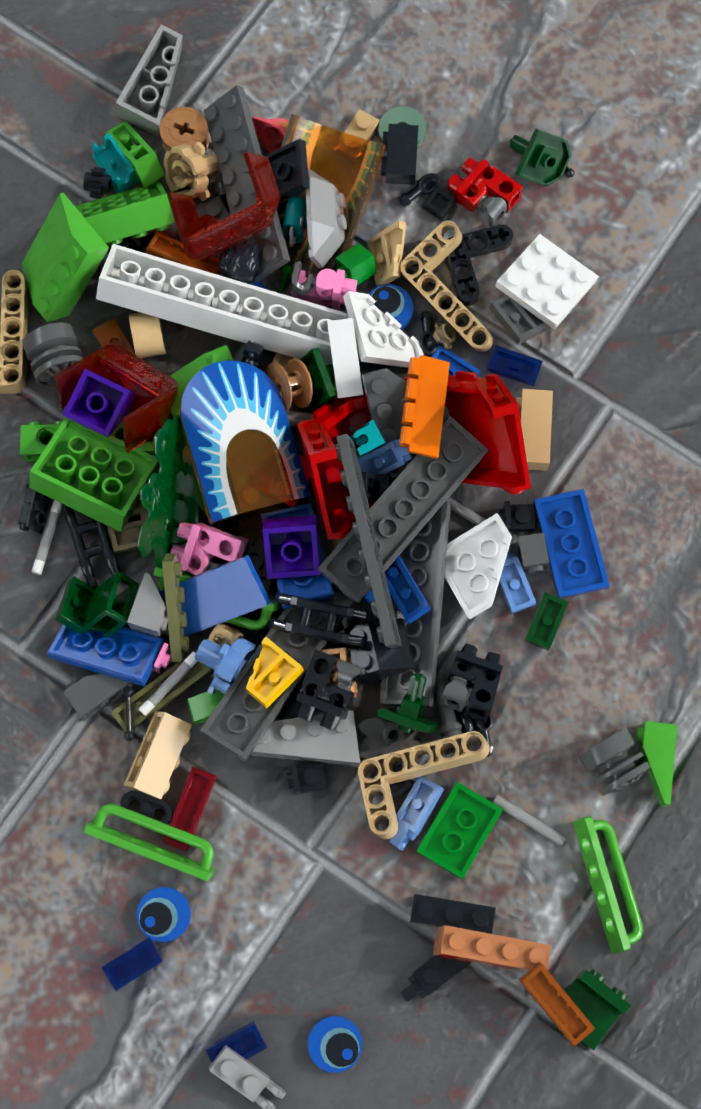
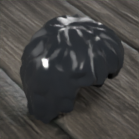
(240, 261)

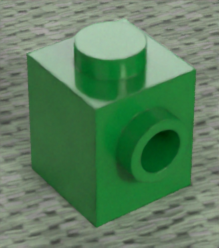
(357, 263)

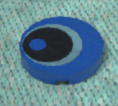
(394, 301)
(164, 914)
(335, 1044)

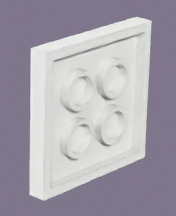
(546, 281)

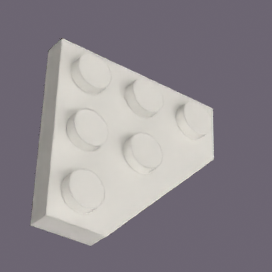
(378, 333)
(476, 564)

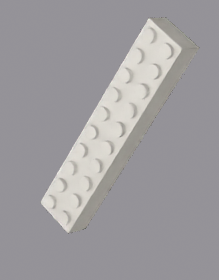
(215, 303)

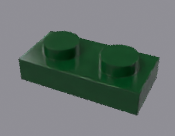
(546, 621)

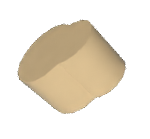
(147, 335)

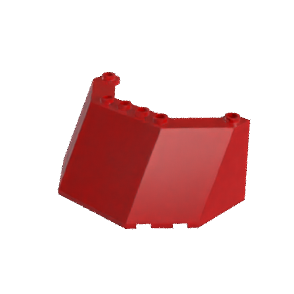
(476, 403)

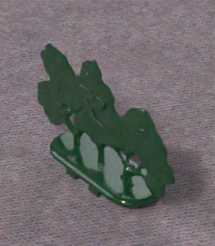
(168, 493)

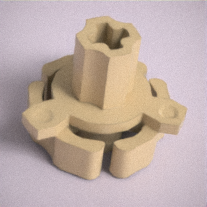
(191, 170)

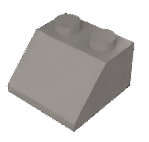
(149, 610)

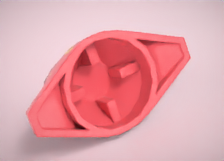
(270, 132)

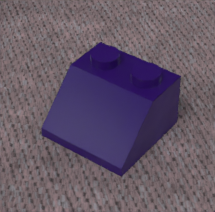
(99, 403)
(291, 546)

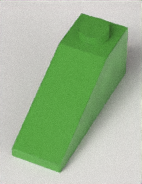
(138, 153)
(658, 746)

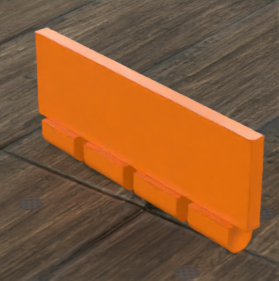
(427, 411)

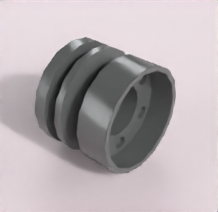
(51, 351)
(614, 762)

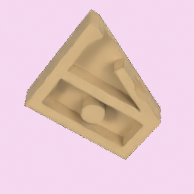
(388, 252)

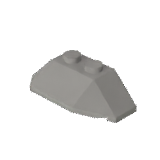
(324, 219)

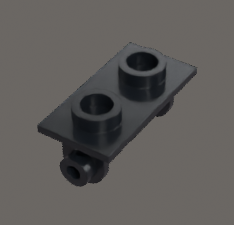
(35, 515)

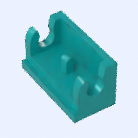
(116, 164)
(367, 438)

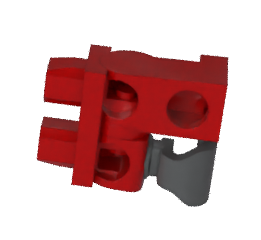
(485, 181)

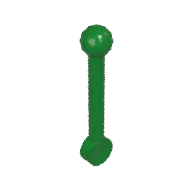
(287, 270)

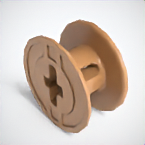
(183, 126)
(292, 382)

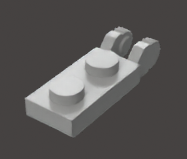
(244, 1077)

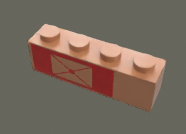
(489, 949)

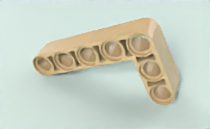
(441, 292)
(13, 343)
(411, 770)

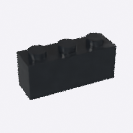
(441, 912)

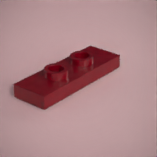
(191, 805)

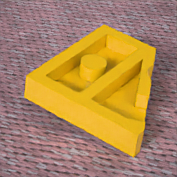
(272, 673)

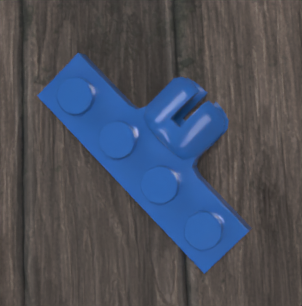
(403, 591)

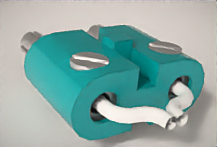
(295, 219)

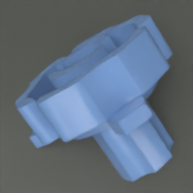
(225, 660)

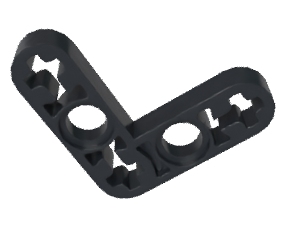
(468, 251)

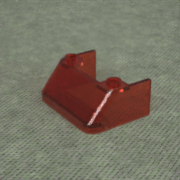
(206, 236)
(153, 388)

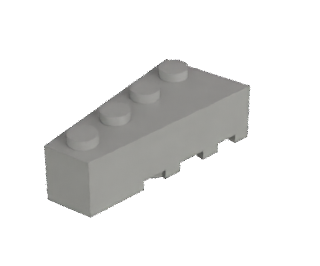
(150, 85)
(310, 741)

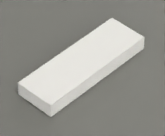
(345, 358)

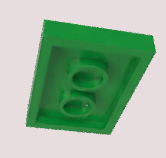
(459, 830)

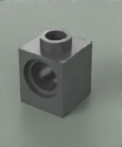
(532, 553)

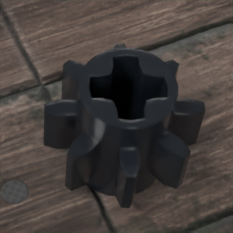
(97, 182)

